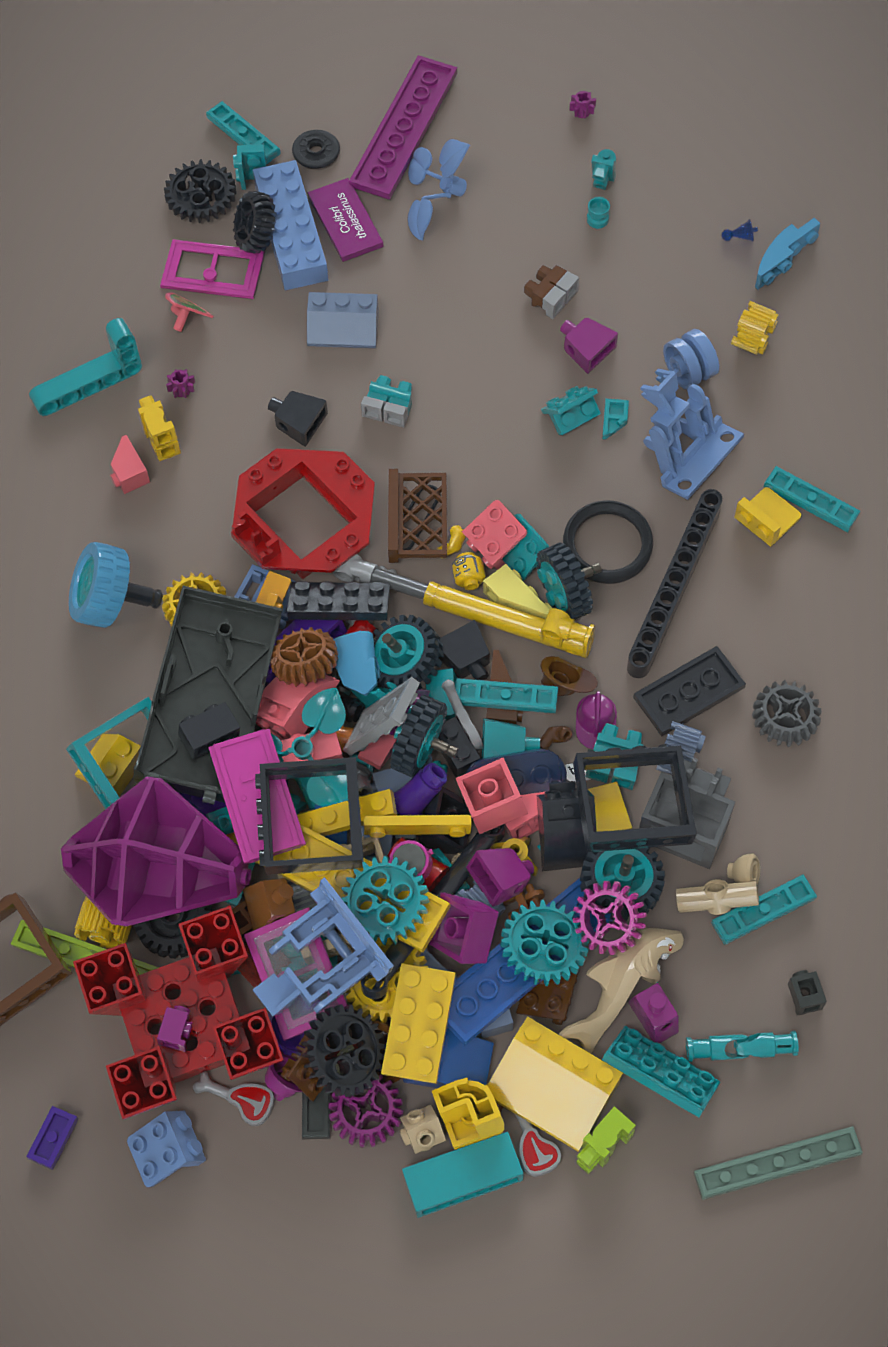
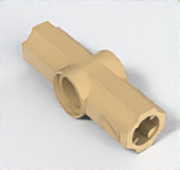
(717, 897)

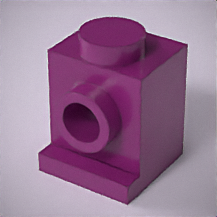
(175, 1028)

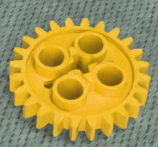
(385, 1007)

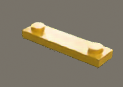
(417, 825)

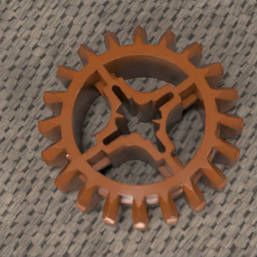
(304, 656)

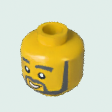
(468, 571)

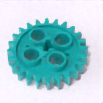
(398, 880)
(540, 964)

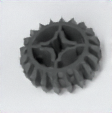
(786, 700)

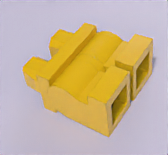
(157, 429)

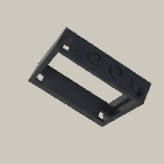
(306, 769)
(643, 837)

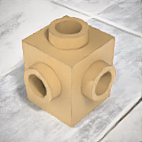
(421, 1129)

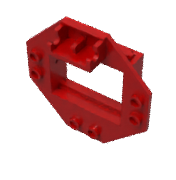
(334, 478)

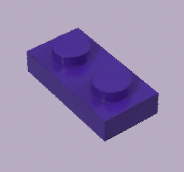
(52, 1137)

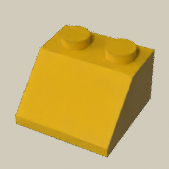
(116, 759)

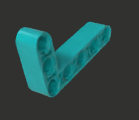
(92, 376)

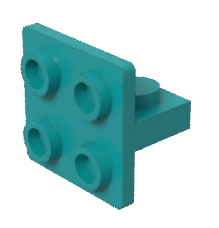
(572, 409)
(524, 554)

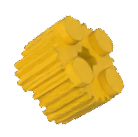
(754, 328)
(95, 926)

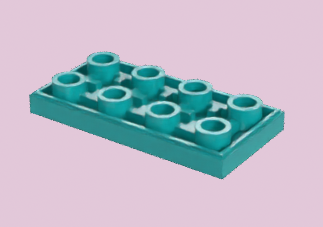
(661, 1071)

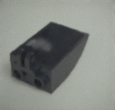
(561, 826)

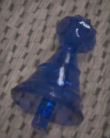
(744, 231)

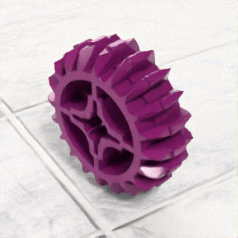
(376, 1115)

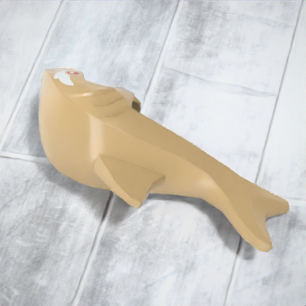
(618, 977)

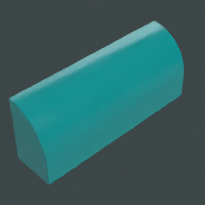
(462, 1174)

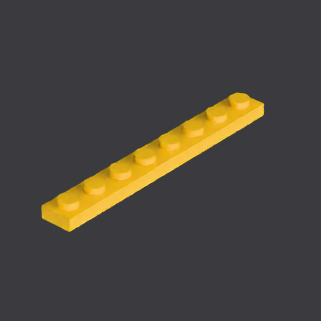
(335, 817)

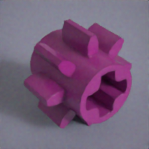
(582, 104)
(180, 383)

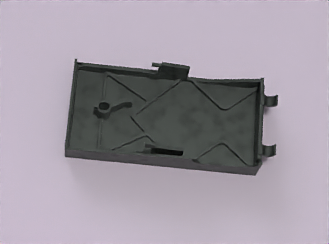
(212, 656)

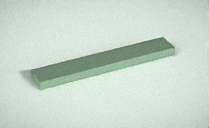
(777, 1162)

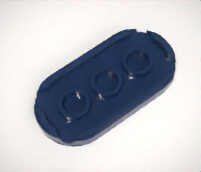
(530, 769)

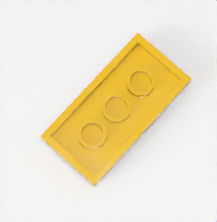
(418, 1023)

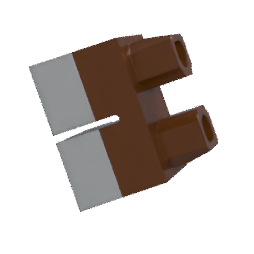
(553, 291)

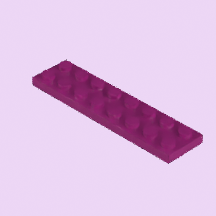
(403, 127)

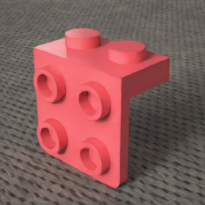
(494, 534)

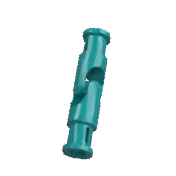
(757, 1045)

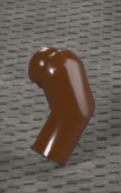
(555, 735)

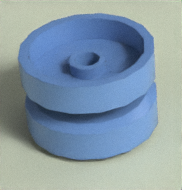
(691, 358)

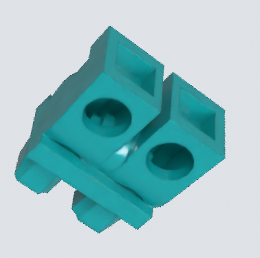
(608, 739)

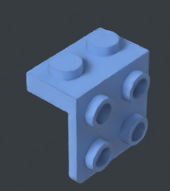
(165, 1147)

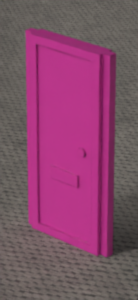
(236, 765)

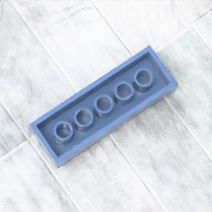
(295, 233)

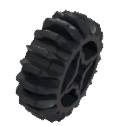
(254, 222)

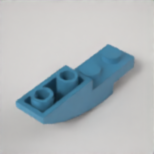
(783, 248)

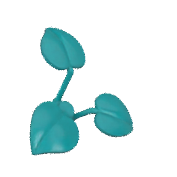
(328, 715)

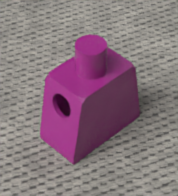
(588, 342)
(500, 873)
(654, 1012)

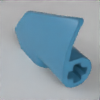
(357, 661)

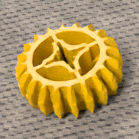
(172, 597)

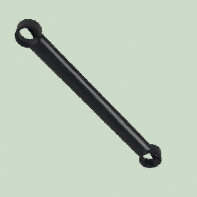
(449, 884)

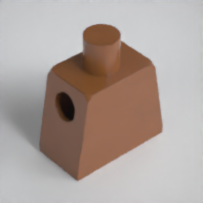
(269, 901)

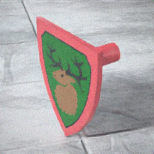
(181, 308)

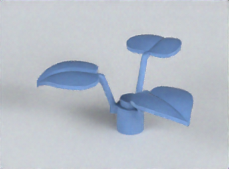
(450, 159)

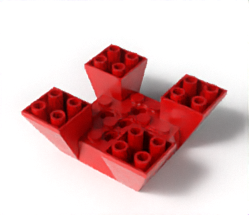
(224, 1038)

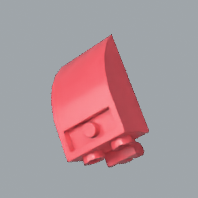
(283, 705)

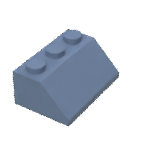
(342, 320)

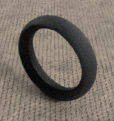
(622, 510)

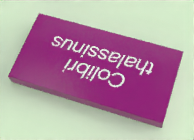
(345, 219)

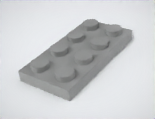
(382, 716)

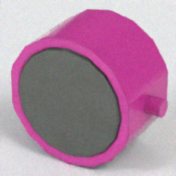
(416, 856)

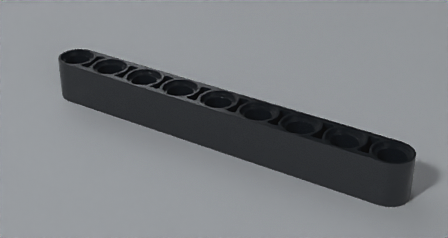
(674, 592)

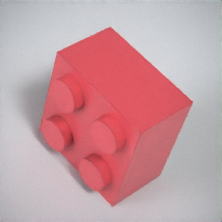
(491, 795)

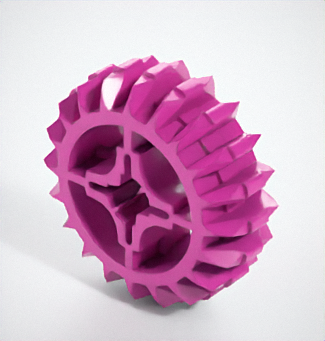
(616, 908)

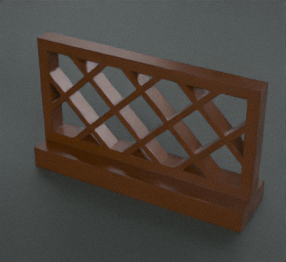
(396, 521)

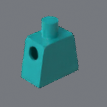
(505, 738)

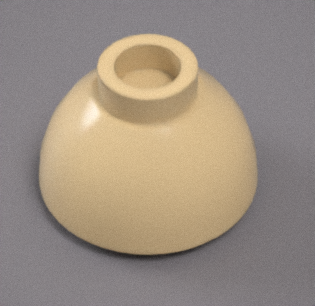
(744, 869)

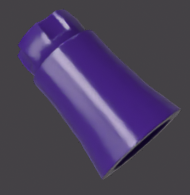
(420, 790)

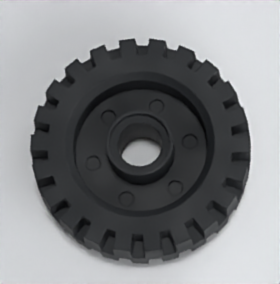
(165, 936)

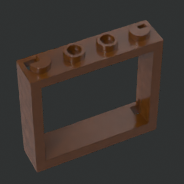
(44, 980)

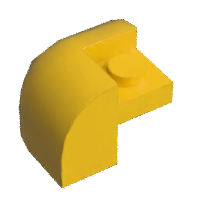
(468, 1112)

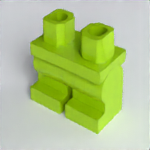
(602, 1144)

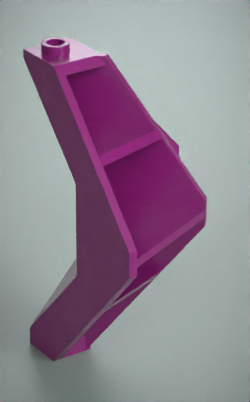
(153, 857)

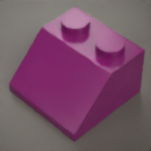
(465, 930)

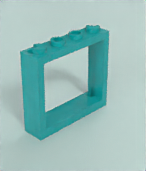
(87, 763)

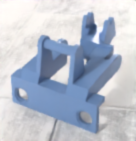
(707, 449)
(322, 920)

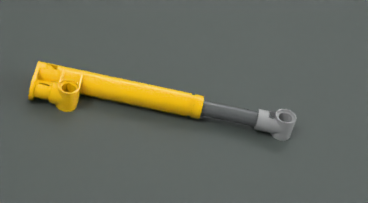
(555, 631)

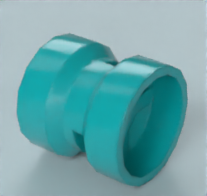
(598, 212)

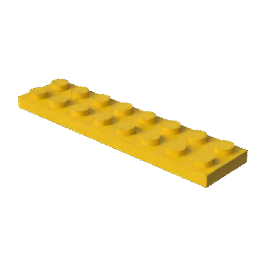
(320, 846)

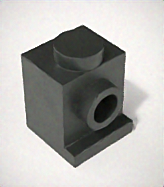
(810, 982)

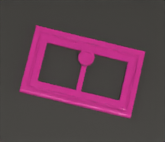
(208, 285)

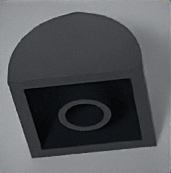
(445, 804)

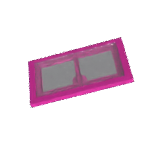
(304, 964)

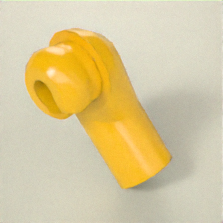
(456, 540)

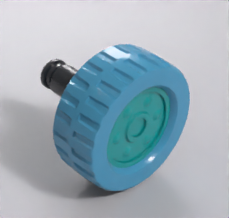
(103, 584)

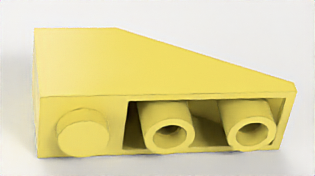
(508, 589)

